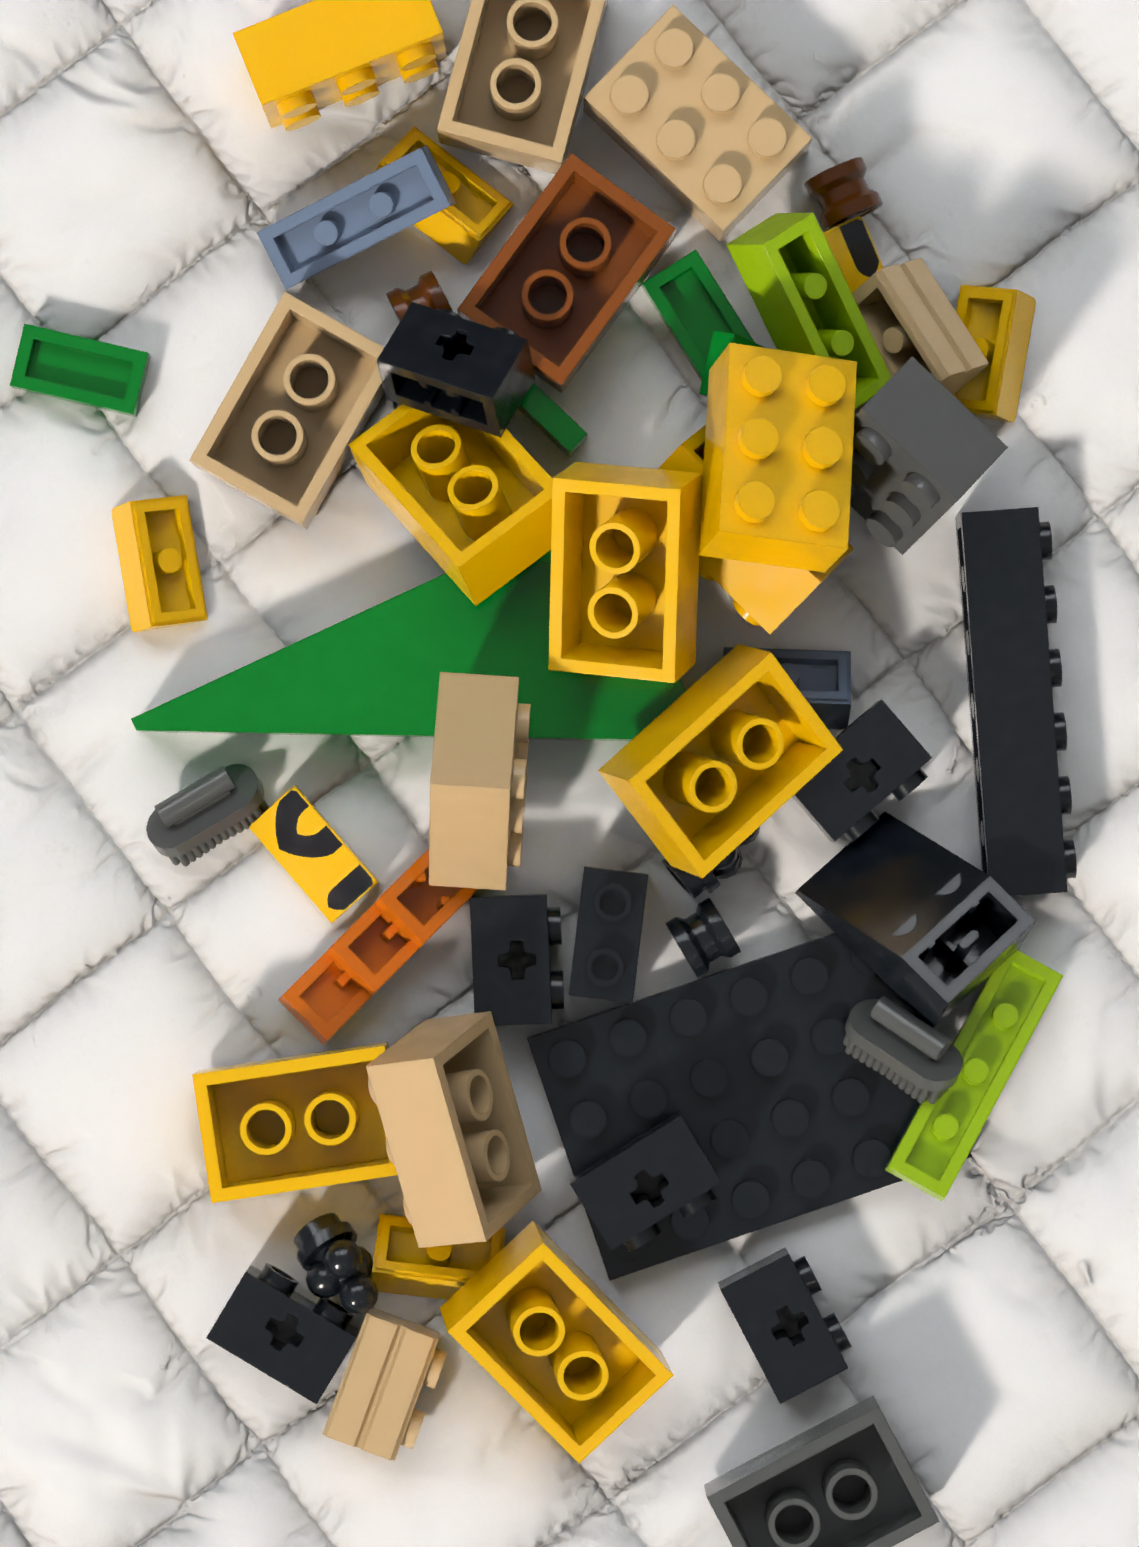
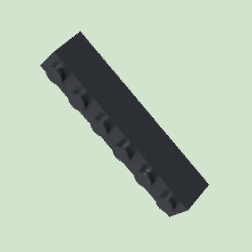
(1013, 700)

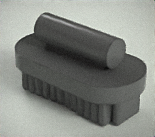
(206, 813)
(902, 1048)

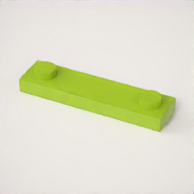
(990, 1048)

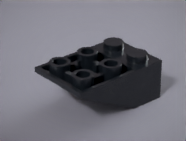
(917, 915)

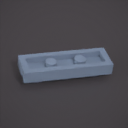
(356, 217)

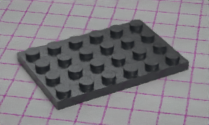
(758, 1080)

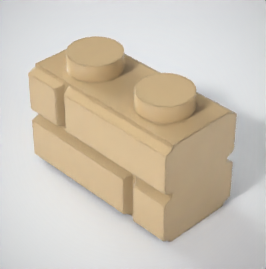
(915, 319)
(383, 1384)

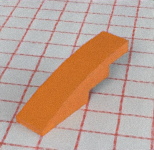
(372, 950)

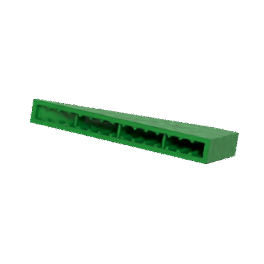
(385, 667)

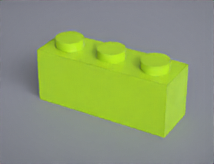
(806, 296)

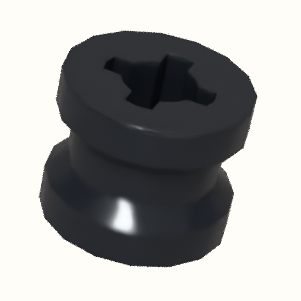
(703, 937)

